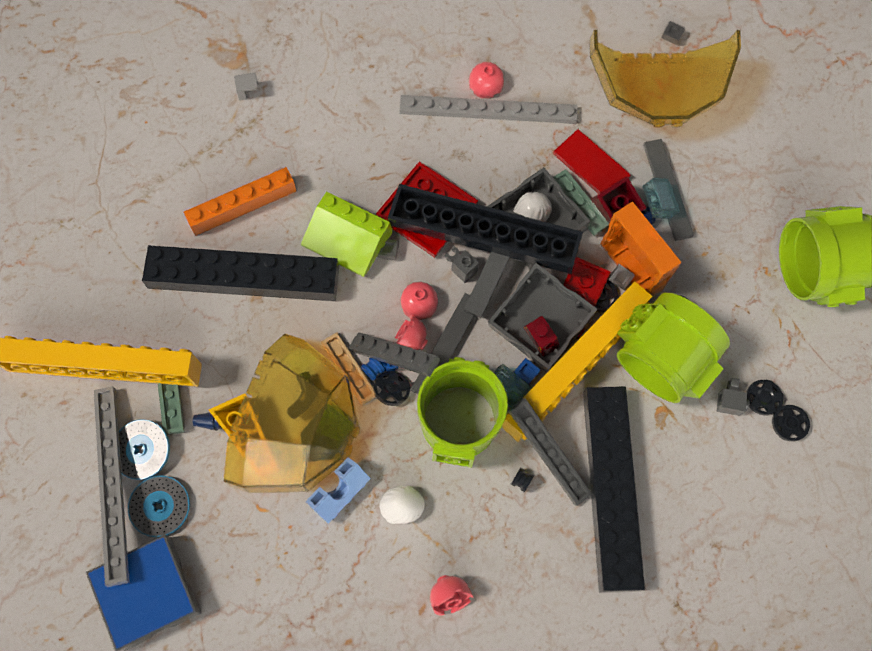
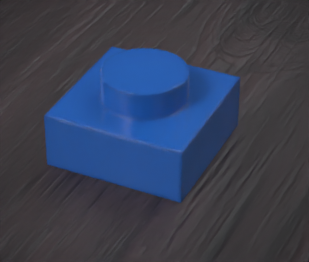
(527, 371)

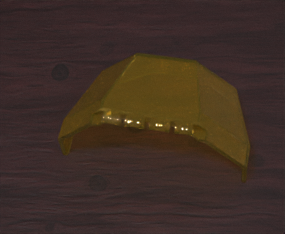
(664, 88)
(293, 424)

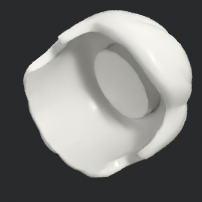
(534, 206)
(401, 505)

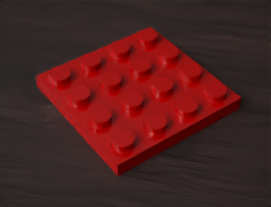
(428, 180)

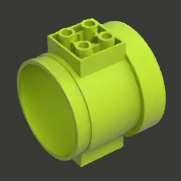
(828, 255)
(672, 347)
(468, 375)

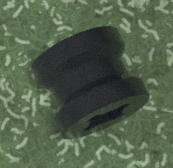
(522, 479)

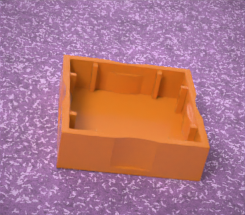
(640, 249)

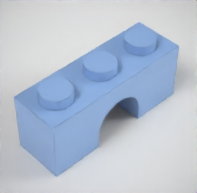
(351, 481)

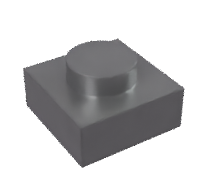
(673, 32)
(389, 250)
(621, 276)

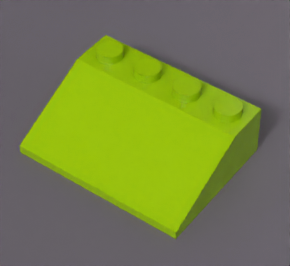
(346, 234)

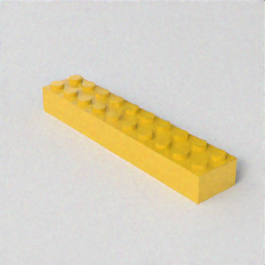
(581, 356)
(99, 361)

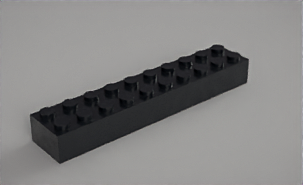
(485, 228)
(241, 273)
(613, 490)

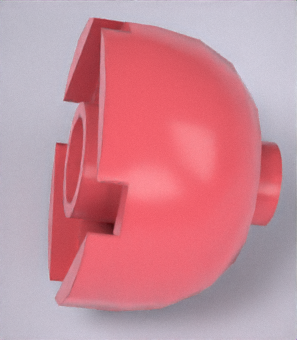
(486, 80)
(419, 300)
(412, 334)
(448, 594)

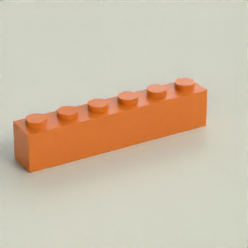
(240, 201)

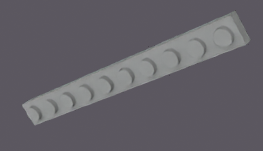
(488, 109)
(111, 488)

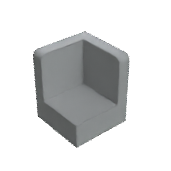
(245, 83)

